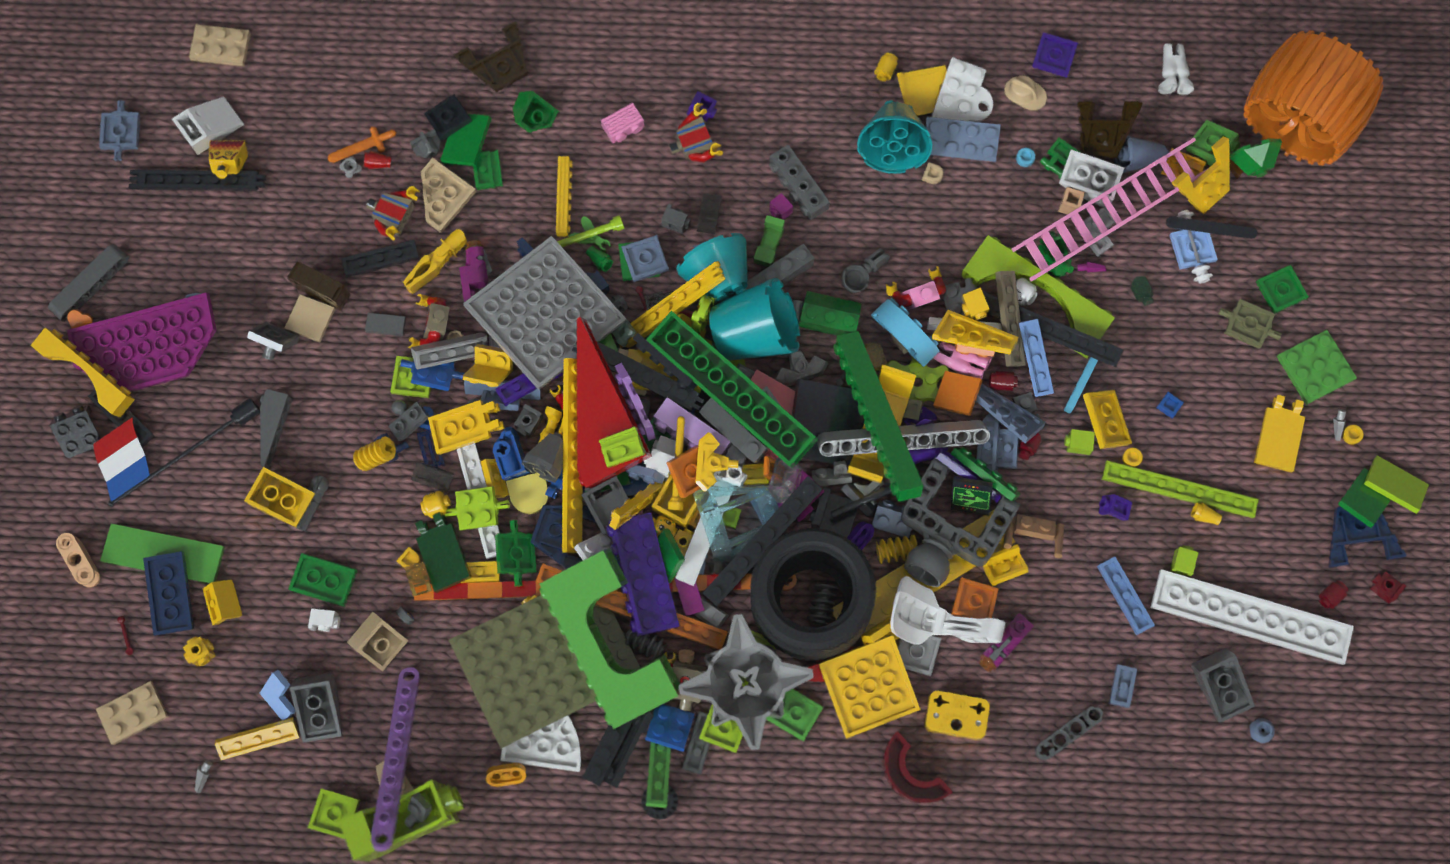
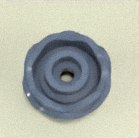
(1257, 734)

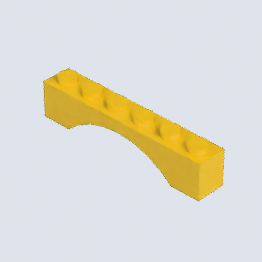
(109, 394)

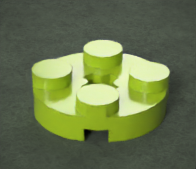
(701, 317)

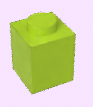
(1079, 441)
(1184, 561)

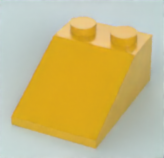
(279, 497)

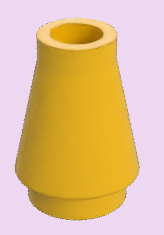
(1203, 513)

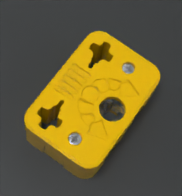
(957, 709)

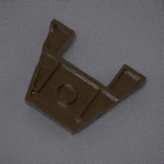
(500, 67)
(1105, 137)

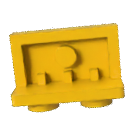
(1005, 565)

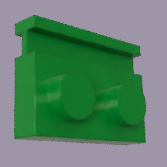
(488, 171)

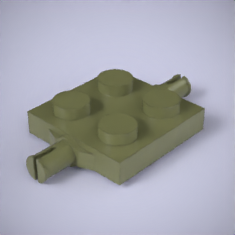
(1249, 323)

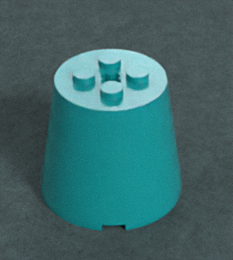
(756, 323)

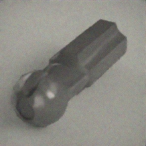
(319, 486)

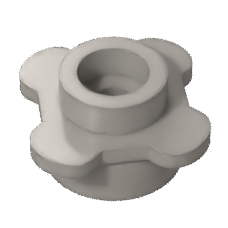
(350, 162)

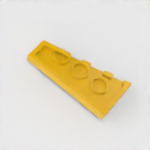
(968, 332)

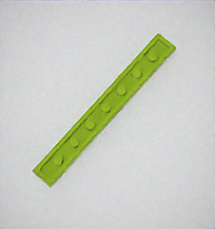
(1180, 489)

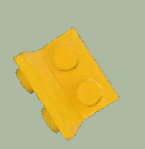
(490, 366)

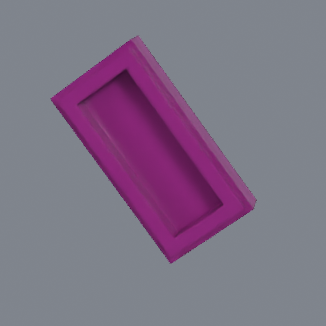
(690, 598)

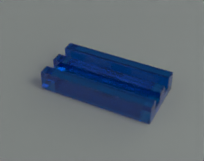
(436, 464)

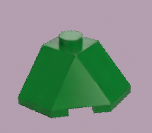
(533, 112)
(1258, 158)

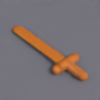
(374, 140)

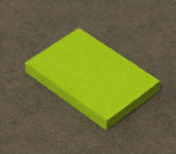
(1396, 484)

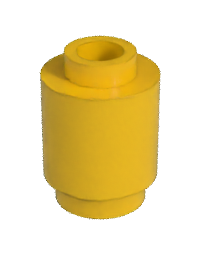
(886, 67)

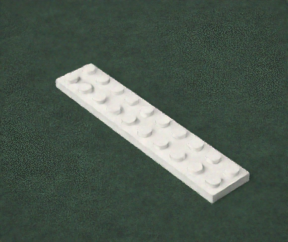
(1252, 617)

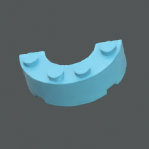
(906, 331)

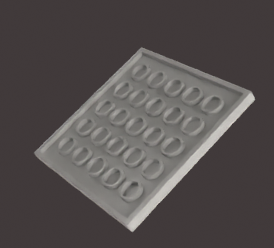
(536, 310)

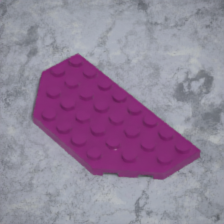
(149, 343)

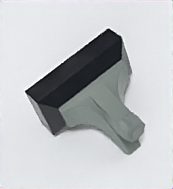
(857, 490)

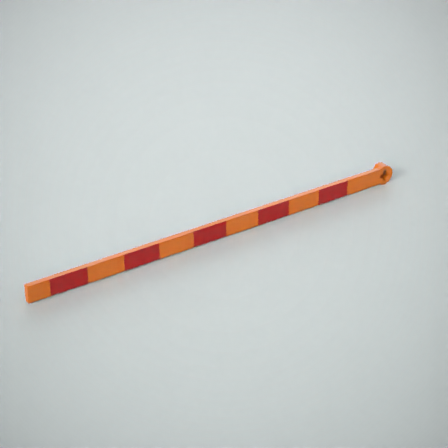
(507, 589)

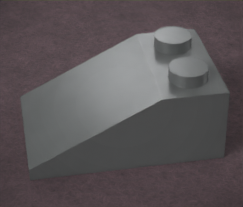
(1223, 684)
(317, 707)

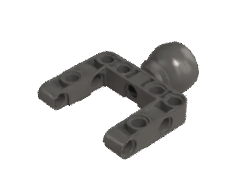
(930, 560)

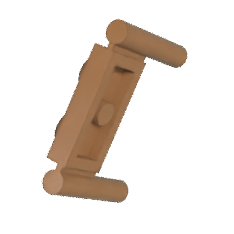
(1036, 528)

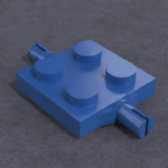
(434, 376)

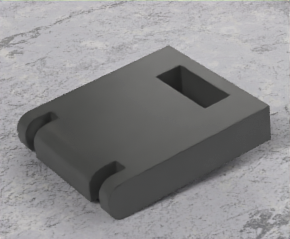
(604, 506)

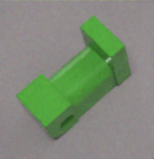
(770, 241)

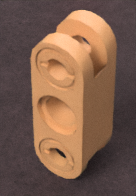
(70, 549)

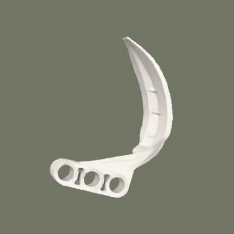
(918, 617)

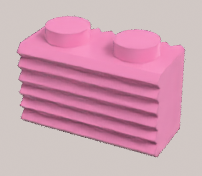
(622, 123)

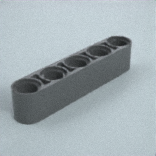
(88, 281)

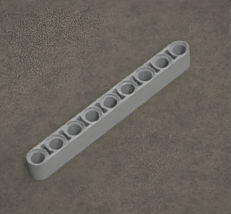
(912, 439)

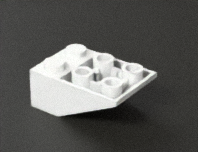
(207, 122)

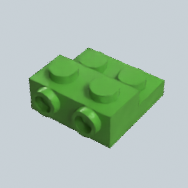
(1207, 137)

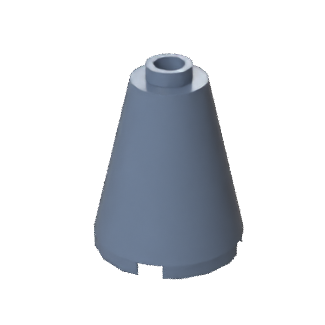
(1139, 154)

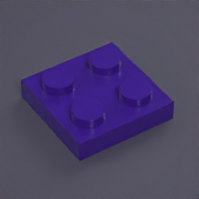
(1054, 54)

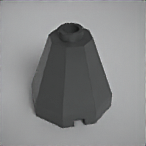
(546, 458)

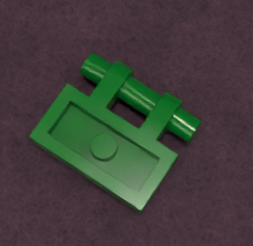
(1059, 152)

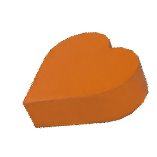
(78, 319)

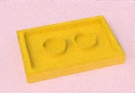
(1107, 419)

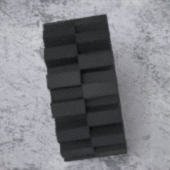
(664, 812)

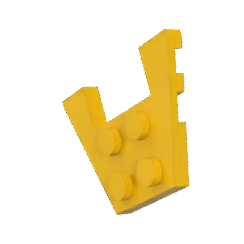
(1211, 184)

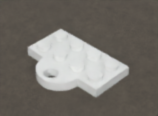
(963, 93)

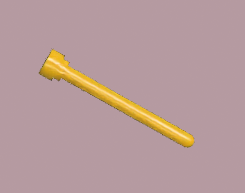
(676, 502)

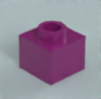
(780, 207)

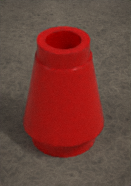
(375, 160)

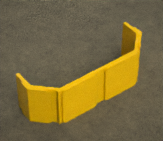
(897, 388)

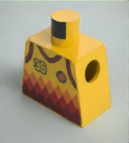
(227, 157)

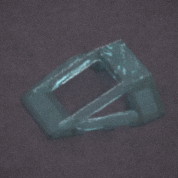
(713, 523)

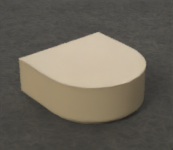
(933, 174)

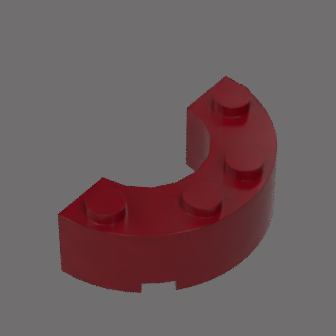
(903, 782)

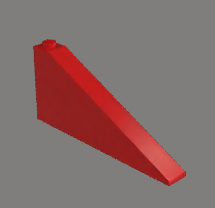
(599, 411)

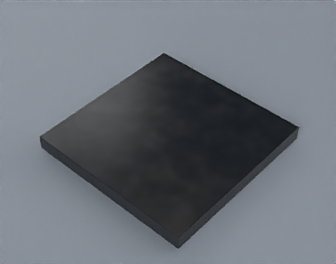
(825, 409)

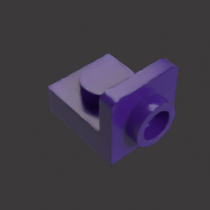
(1115, 506)

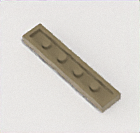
(1010, 314)

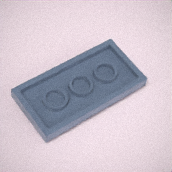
(963, 138)

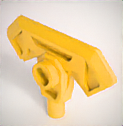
(710, 462)

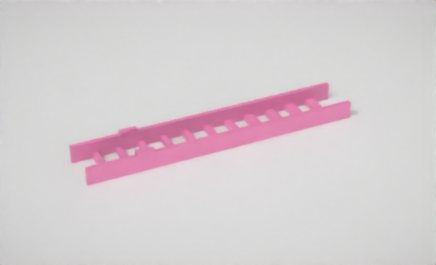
(1080, 225)

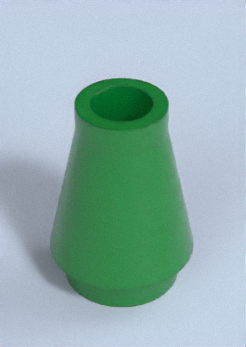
(600, 259)

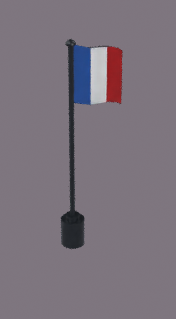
(125, 461)

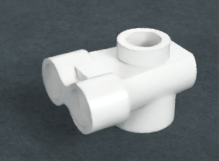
(728, 476)

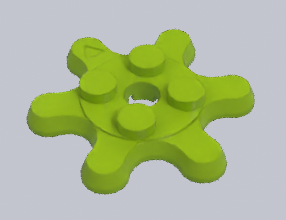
(928, 376)

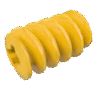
(374, 454)
(895, 549)

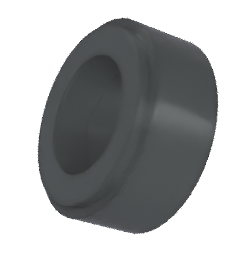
(405, 615)

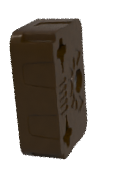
(318, 286)

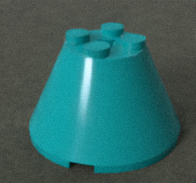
(894, 139)
(732, 256)

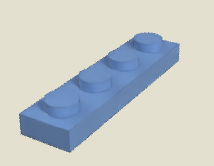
(1036, 357)
(1125, 595)

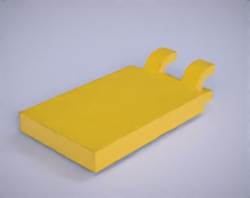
(464, 426)
(1280, 435)

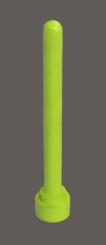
(615, 224)

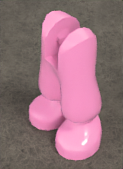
(962, 363)

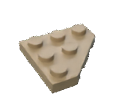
(443, 194)

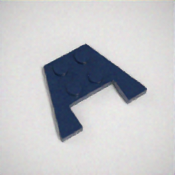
(1350, 530)
(548, 534)

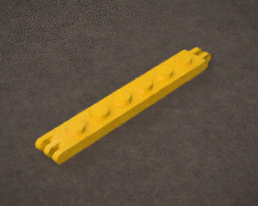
(677, 300)

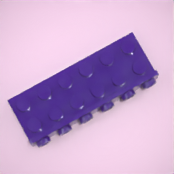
(643, 567)

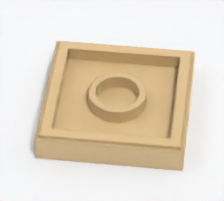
(310, 318)

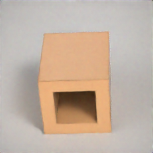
(1071, 200)

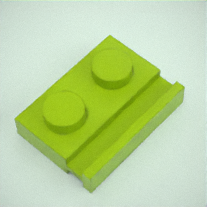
(622, 447)

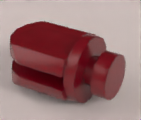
(1029, 448)

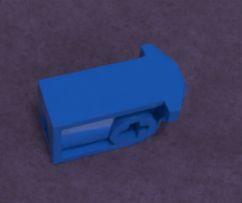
(510, 462)

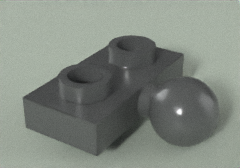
(408, 420)

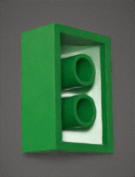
(829, 314)

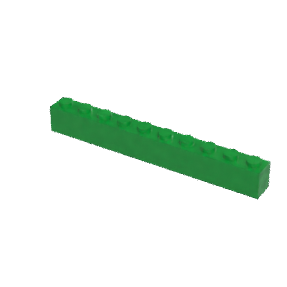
(878, 417)

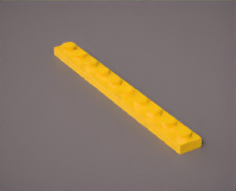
(572, 489)

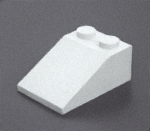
(1090, 176)

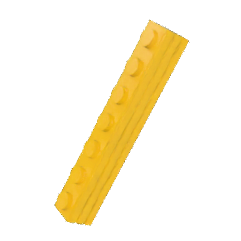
(563, 196)

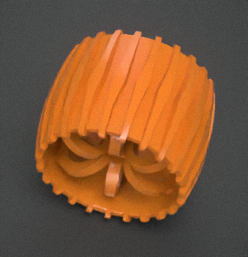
(1314, 97)

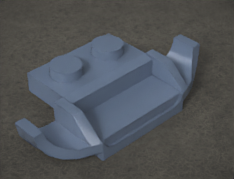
(1001, 448)

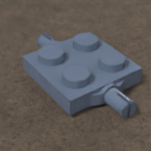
(119, 130)

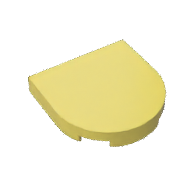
(528, 493)

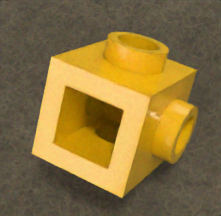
(204, 654)

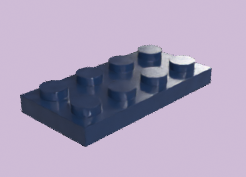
(168, 593)

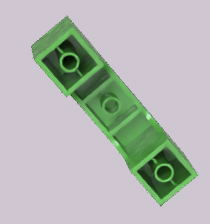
(618, 690)

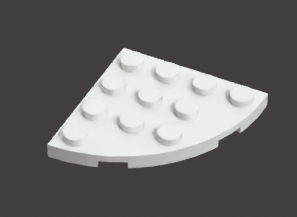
(549, 747)

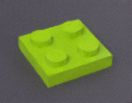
(329, 810)

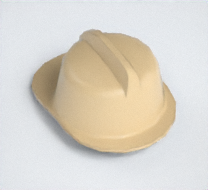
(1025, 93)

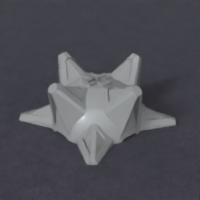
(747, 661)

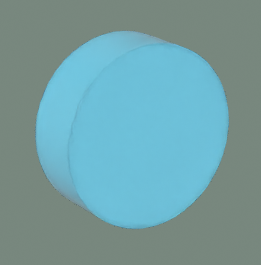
(1025, 157)

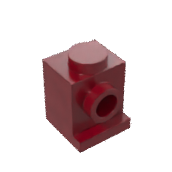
(1379, 587)

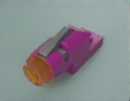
(477, 269)
(1012, 636)

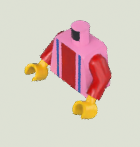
(919, 295)

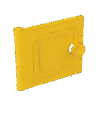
(922, 88)

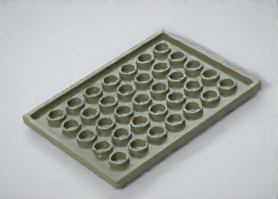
(526, 670)

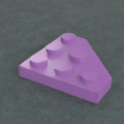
(633, 402)

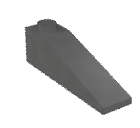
(273, 415)
(733, 430)

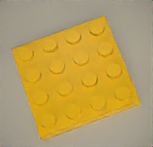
(869, 686)

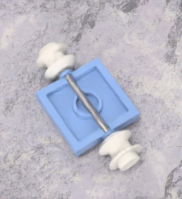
(1193, 250)

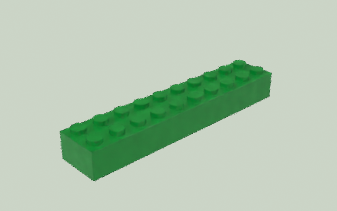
(732, 389)

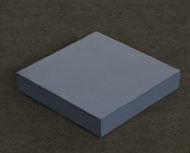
(645, 258)

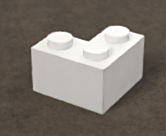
(662, 452)

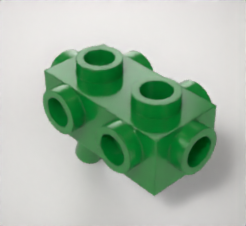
(1062, 268)

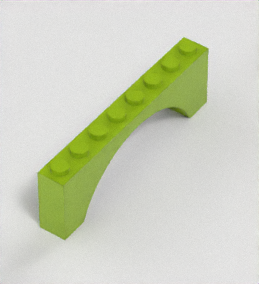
(1080, 312)

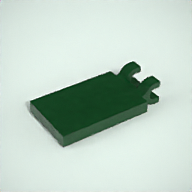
(442, 553)

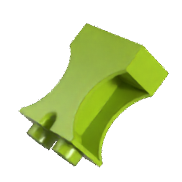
(359, 826)

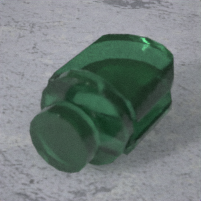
(1142, 290)

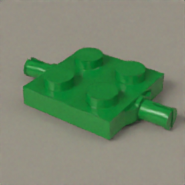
(515, 553)

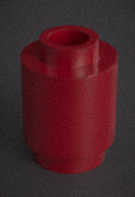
(1002, 380)
(1333, 594)

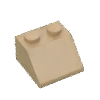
(377, 641)

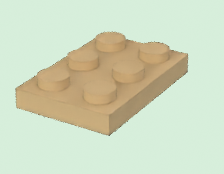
(220, 45)
(132, 713)

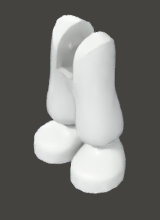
(1174, 67)

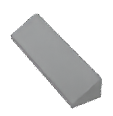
(447, 350)

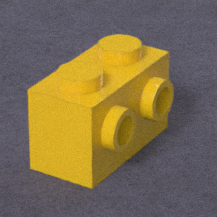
(975, 304)

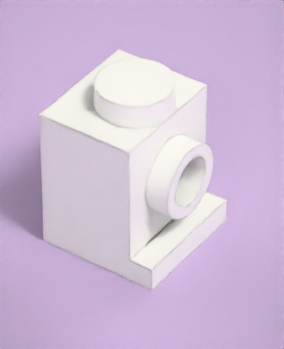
(323, 620)

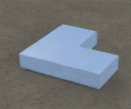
(274, 693)

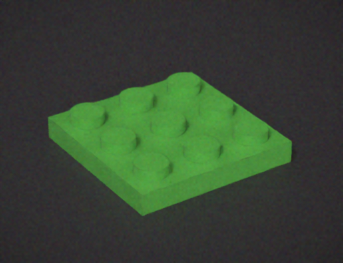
(1316, 367)

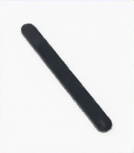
(1211, 227)

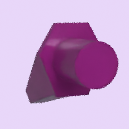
(1091, 267)

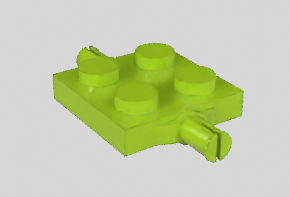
(477, 508)

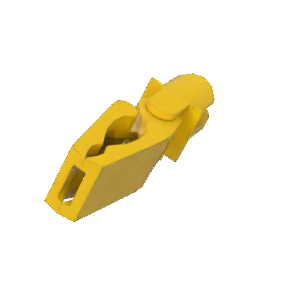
(434, 261)

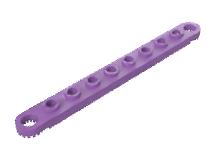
(395, 759)

